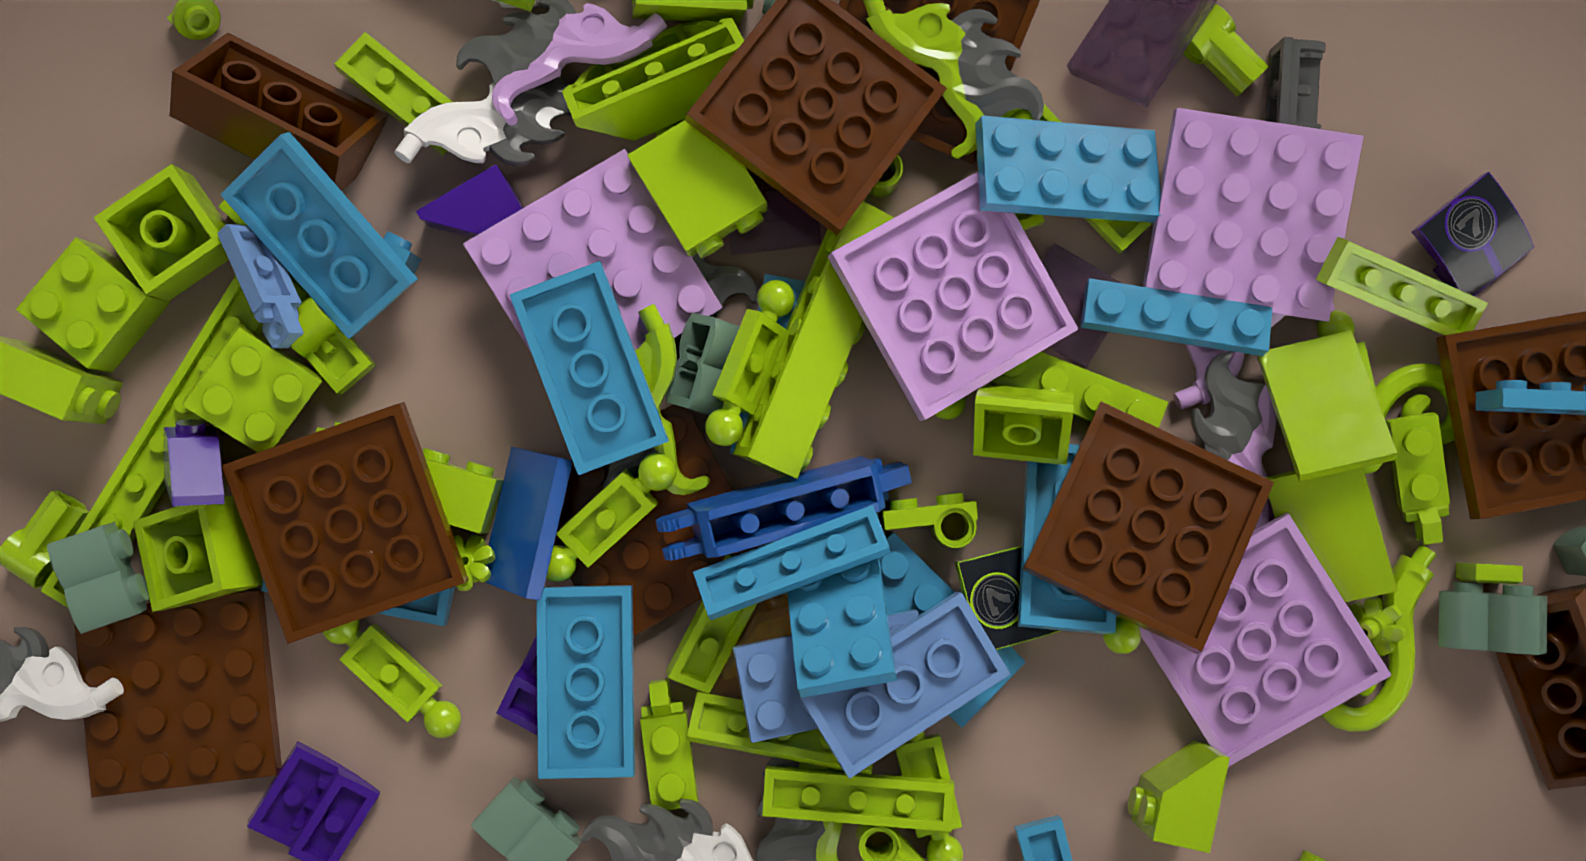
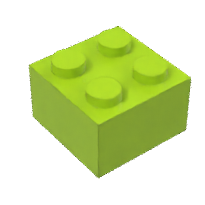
(166, 233)
(91, 306)
(252, 389)

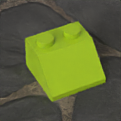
(1023, 423)
(195, 554)
(1181, 797)

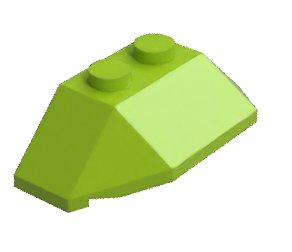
(656, 85)

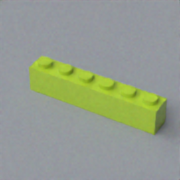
(809, 361)

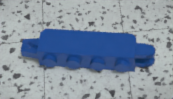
(781, 507)

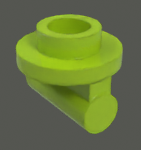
(195, 18)

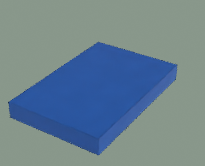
(527, 521)

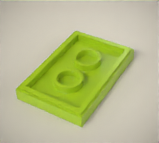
(1326, 406)
(1340, 528)

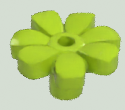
(474, 557)
(1379, 624)

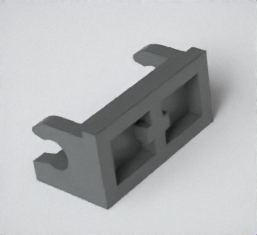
(1294, 82)

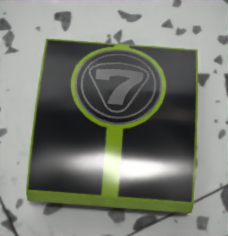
(992, 591)

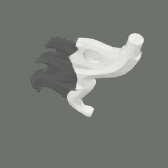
(477, 127)
(47, 681)
(668, 836)

